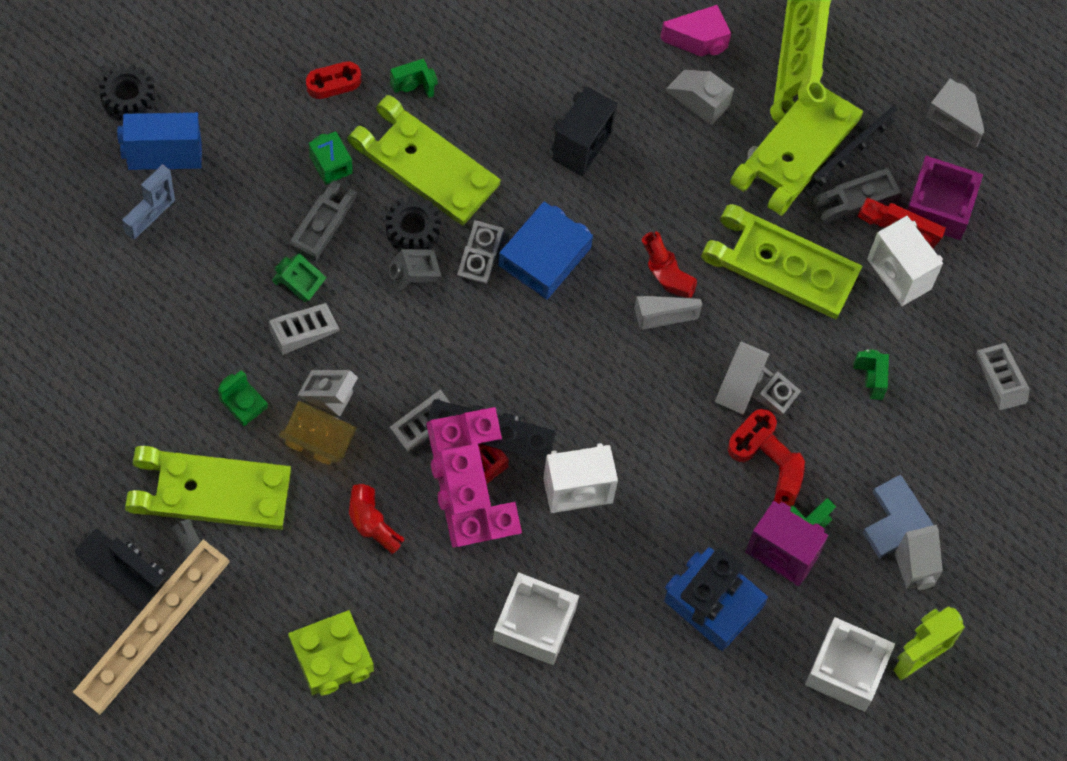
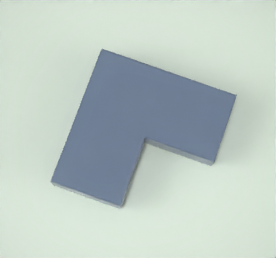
(157, 197)
(903, 516)

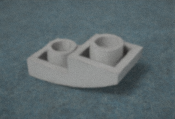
(480, 252)
(742, 377)
(775, 391)

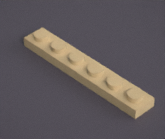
(151, 627)

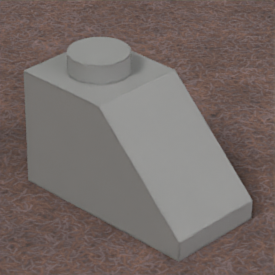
(702, 93)
(957, 112)
(920, 557)

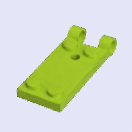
(801, 56)
(807, 137)
(434, 171)
(796, 266)
(225, 489)

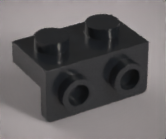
(712, 584)

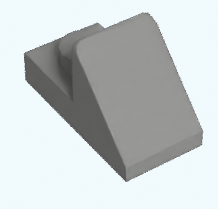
(328, 389)

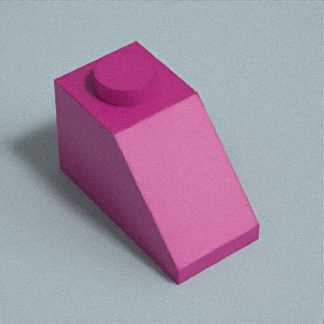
(698, 32)

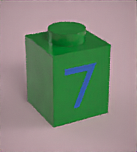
(330, 157)

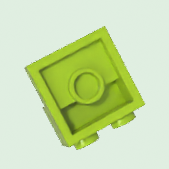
(932, 639)
(331, 653)

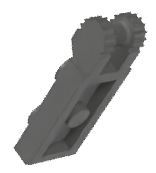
(852, 194)
(321, 222)

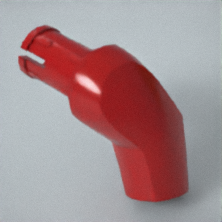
(666, 269)
(791, 470)
(370, 520)

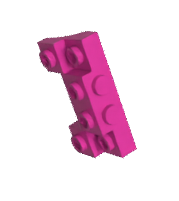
(463, 481)

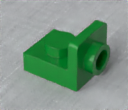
(411, 75)
(298, 276)
(877, 371)
(241, 398)

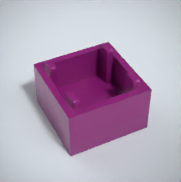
(945, 195)
(786, 542)

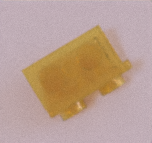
(318, 433)

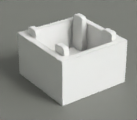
(904, 260)
(580, 478)
(535, 618)
(850, 664)

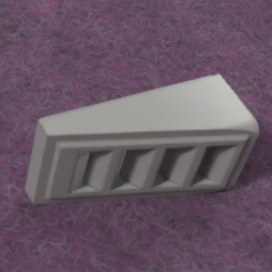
(662, 311)
(297, 340)
(1007, 394)
(408, 420)

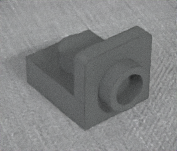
(414, 266)

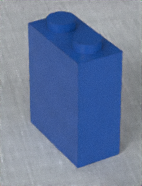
(161, 139)
(545, 249)
(737, 610)

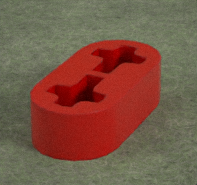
(333, 80)
(746, 431)

